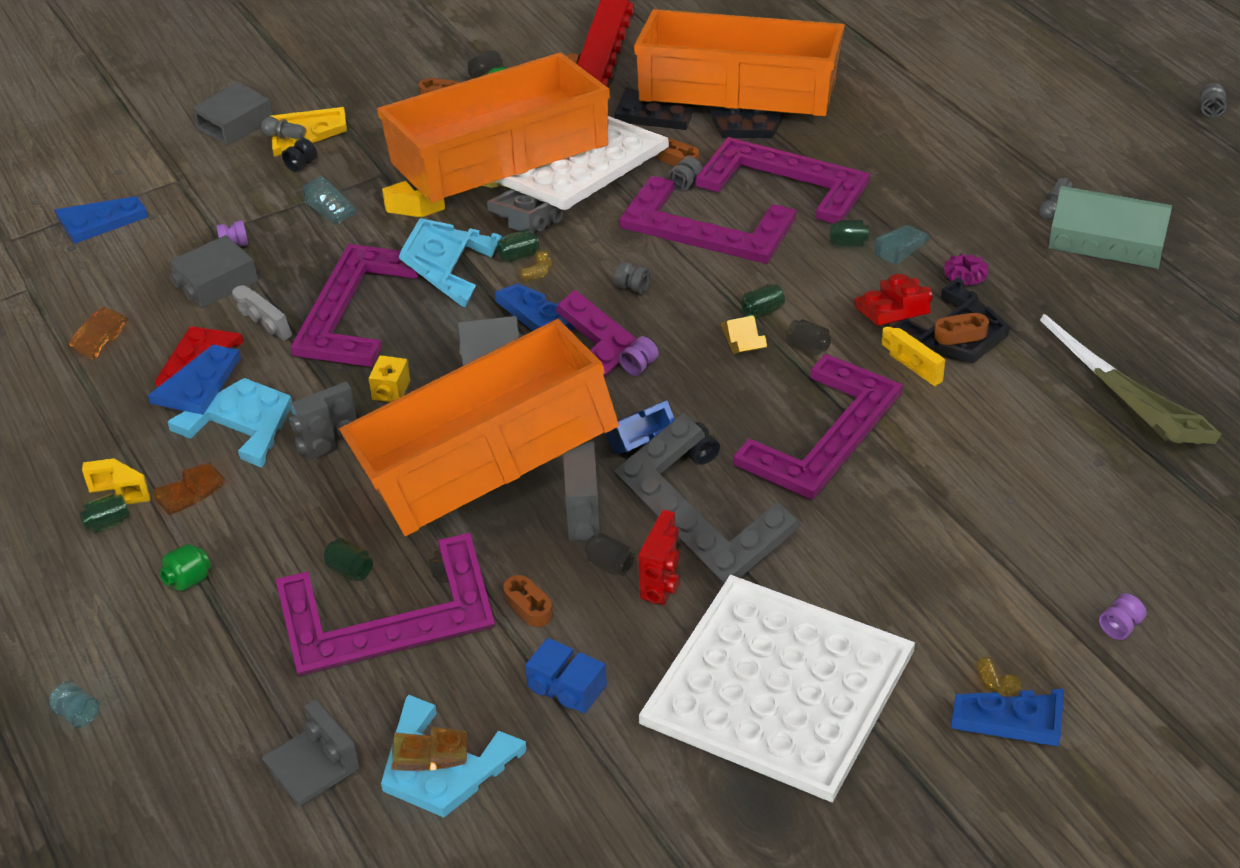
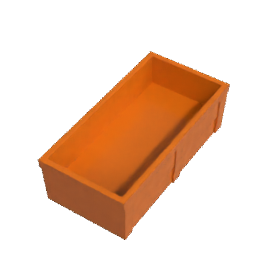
(738, 61)
(496, 125)
(482, 425)

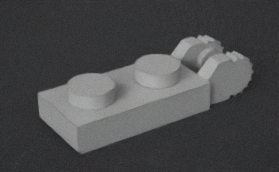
(261, 310)

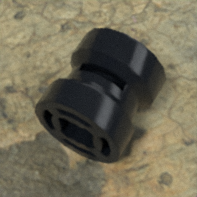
(299, 155)
(706, 448)

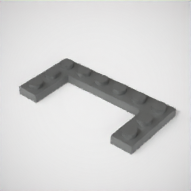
(722, 558)

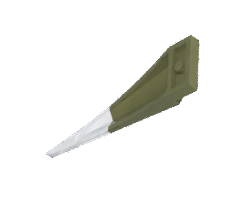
(1162, 415)

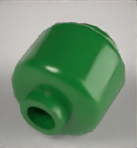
(184, 567)

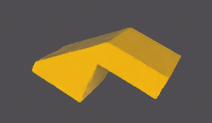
(405, 201)
(743, 335)
(113, 474)

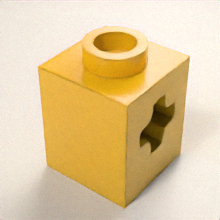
(389, 386)

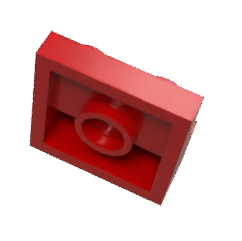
(896, 300)
(659, 561)

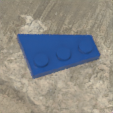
(101, 217)
(529, 306)
(198, 382)
(1015, 717)

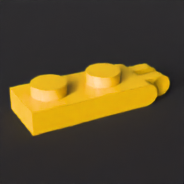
(914, 355)

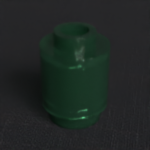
(849, 233)
(517, 245)
(763, 300)
(104, 512)
(348, 559)

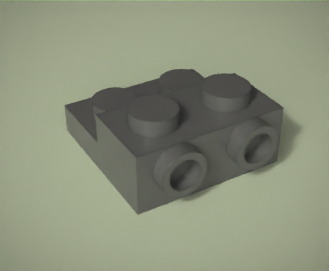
(524, 211)
(318, 419)

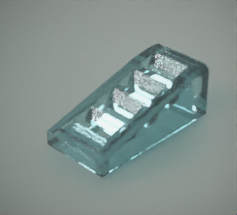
(326, 198)
(899, 243)

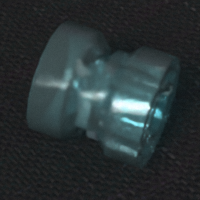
(72, 703)

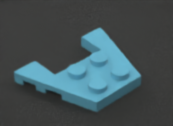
(435, 250)
(245, 408)
(446, 788)

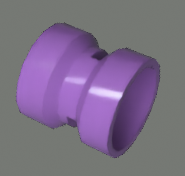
(235, 233)
(638, 356)
(1122, 616)

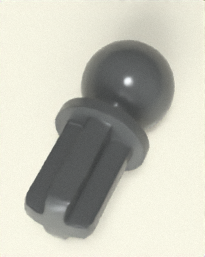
(271, 127)
(1048, 207)

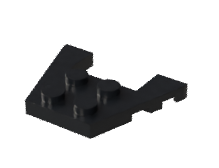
(745, 122)
(967, 303)

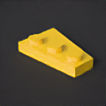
(318, 125)

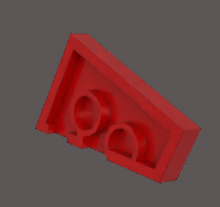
(192, 345)

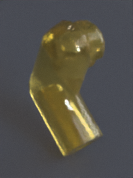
(539, 269)
(1006, 685)

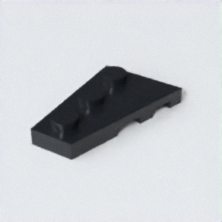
(652, 113)

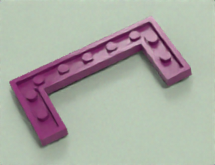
(844, 182)
(645, 218)
(598, 327)
(316, 334)
(808, 477)
(321, 651)

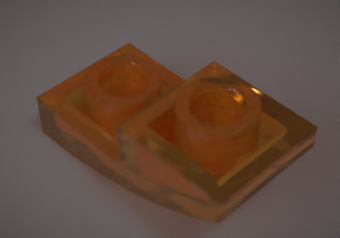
(96, 331)
(195, 486)
(422, 752)

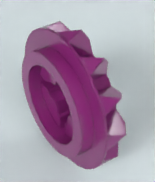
(956, 268)

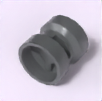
(1213, 100)
(685, 172)
(632, 277)

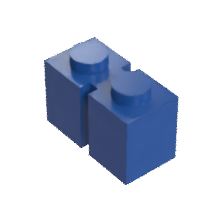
(642, 424)
(574, 684)

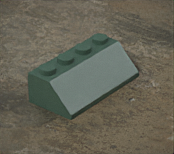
(1110, 226)

